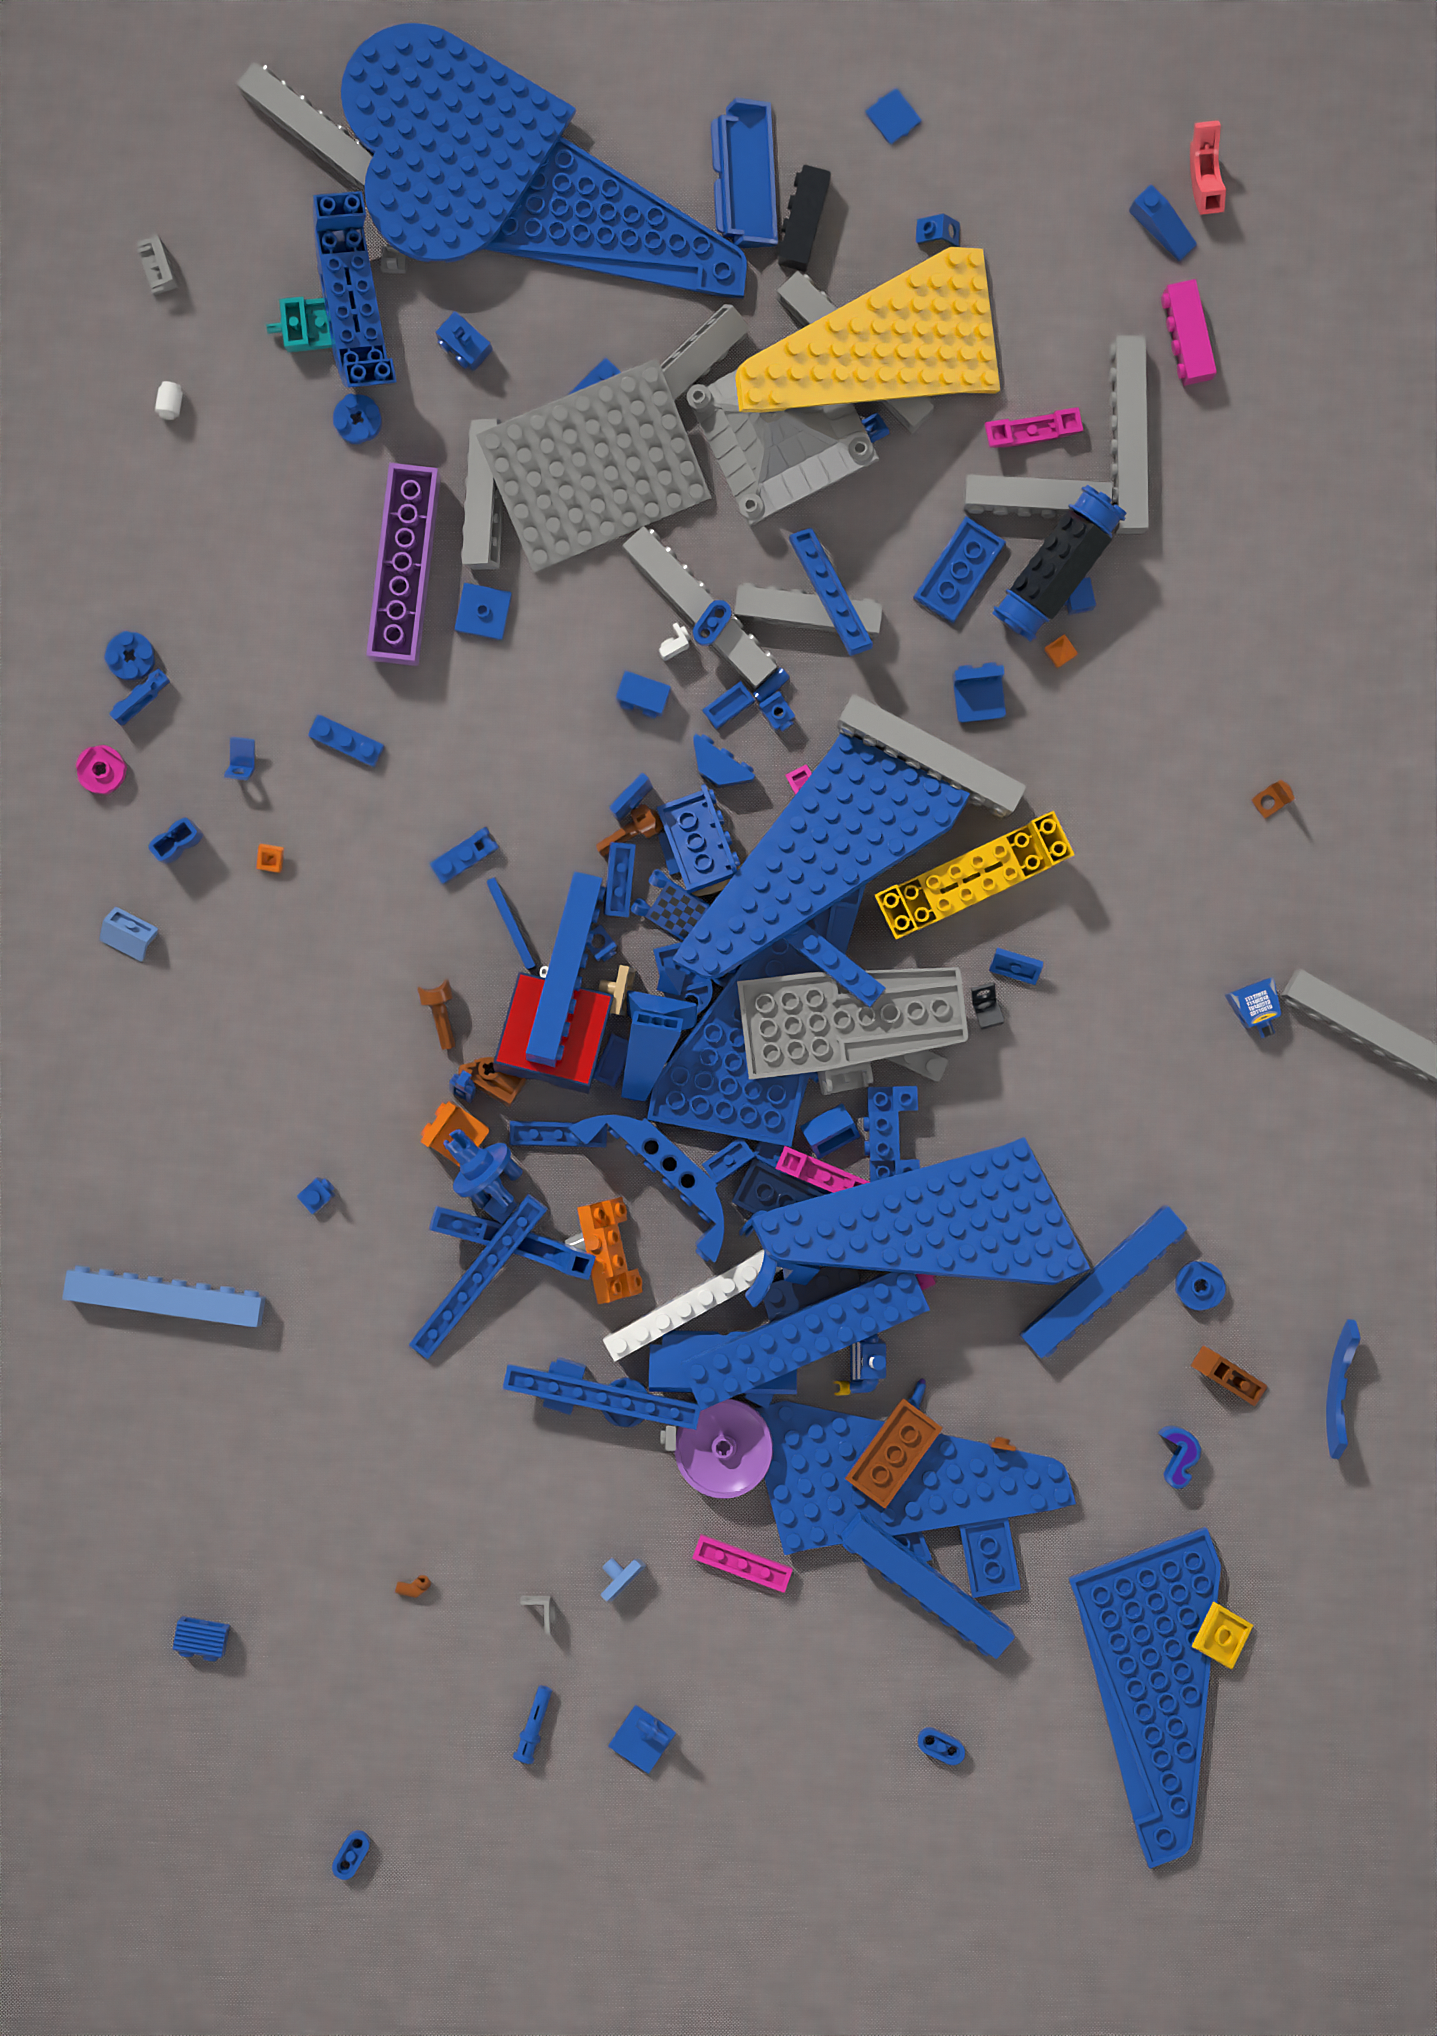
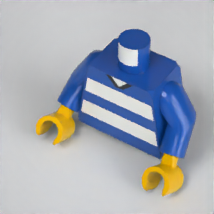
(866, 1366)

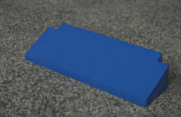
(746, 174)
(668, 1375)

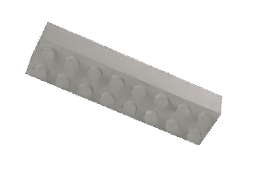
(931, 755)

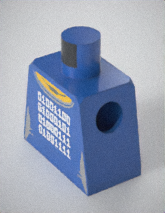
(1256, 1005)

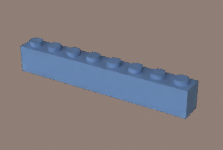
(164, 1297)

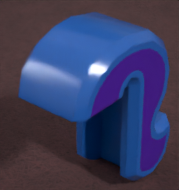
(1185, 1456)

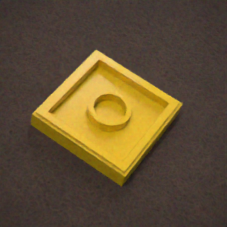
(1222, 1635)

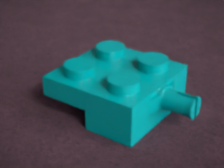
(302, 324)

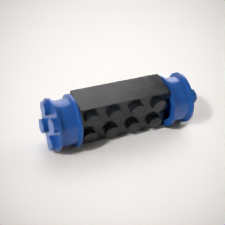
(1060, 563)

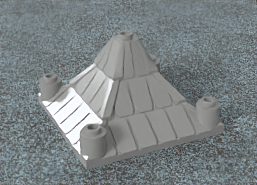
(778, 454)

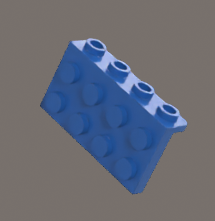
(699, 840)

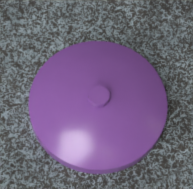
(726, 1451)

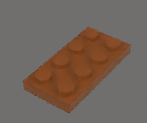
(893, 1453)

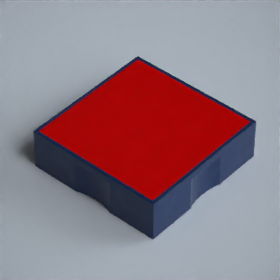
(581, 1046)

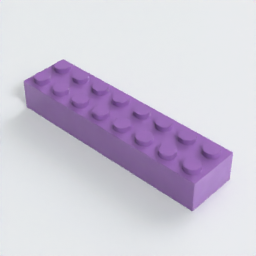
(403, 564)

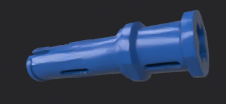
(530, 1736)

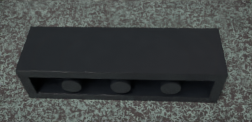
(804, 217)

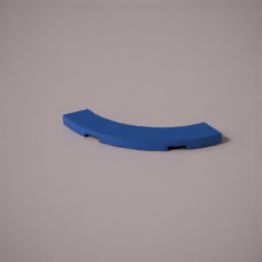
(1337, 1386)

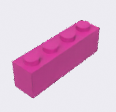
(1188, 332)

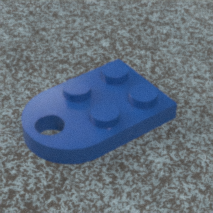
(692, 984)

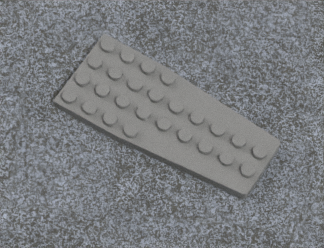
(818, 1025)

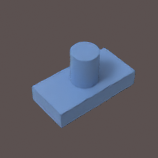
(621, 1577)

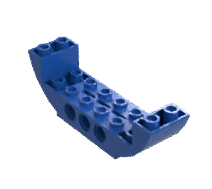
(349, 290)
(700, 1193)

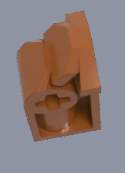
(499, 1085)

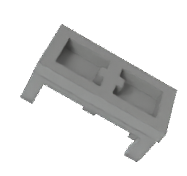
(156, 265)
(845, 1078)

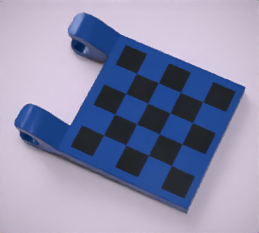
(673, 908)

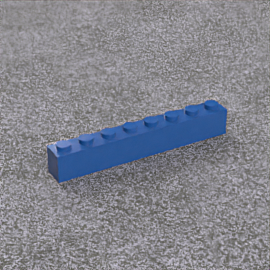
(564, 969)
(1103, 1281)
(927, 1585)

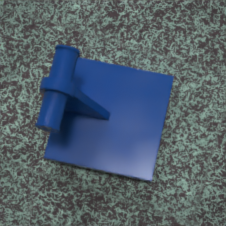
(642, 1738)

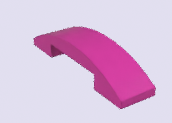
(1034, 429)
(816, 1171)

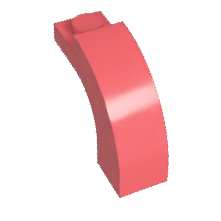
(1204, 166)

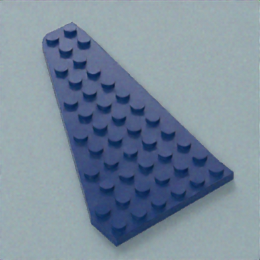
(833, 837)
(955, 1218)
(949, 1487)

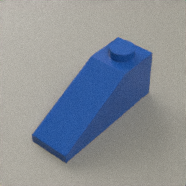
(1162, 222)

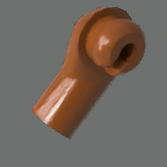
(415, 1588)

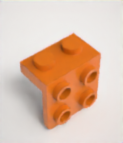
(450, 1118)

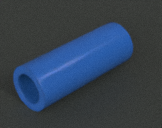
(771, 685)

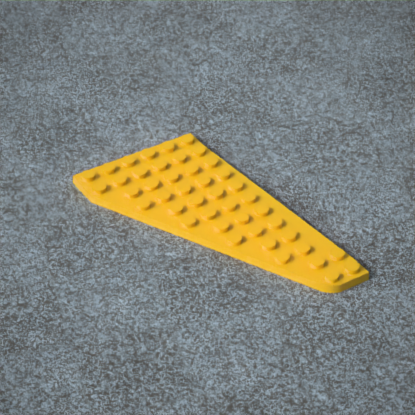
(901, 340)

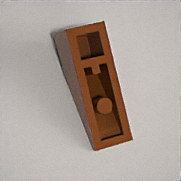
(1228, 1375)

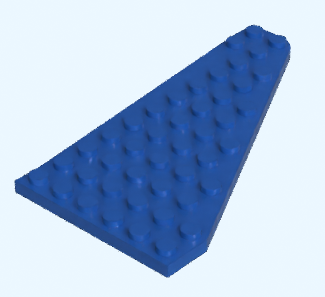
(607, 224)
(708, 1075)
(1152, 1683)

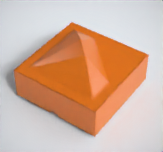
(1061, 651)
(270, 858)

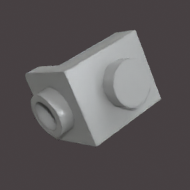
(668, 1437)

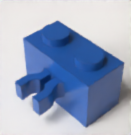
(463, 341)

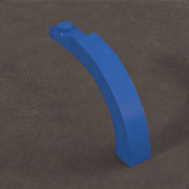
(534, 1246)

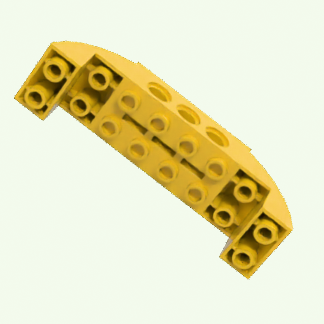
(975, 876)

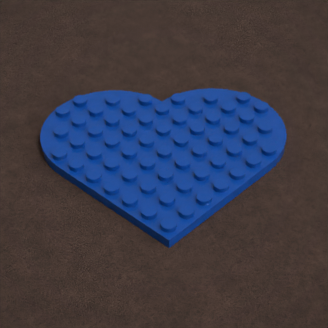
(447, 138)

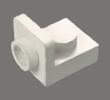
(673, 647)

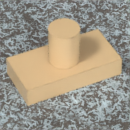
(619, 989)

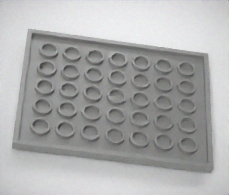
(594, 465)

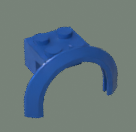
(792, 1272)

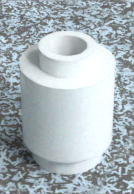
(169, 400)

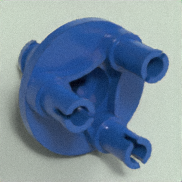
(481, 1169)

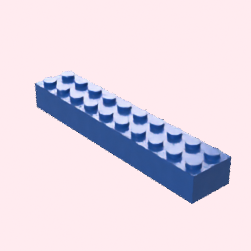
(803, 1336)

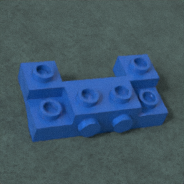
(883, 1130)

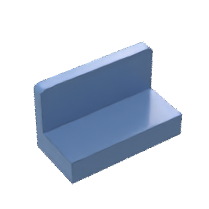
(127, 933)

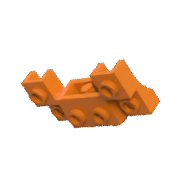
(603, 1240)

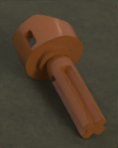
(644, 822)
(437, 998)

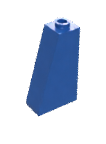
(648, 1050)

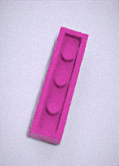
(742, 1563)

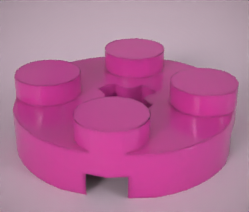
(87, 770)

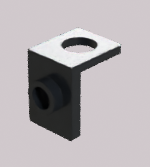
(986, 1006)

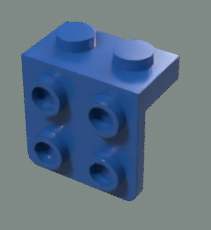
(979, 692)

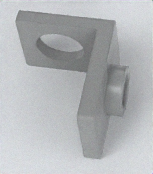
(549, 1612)

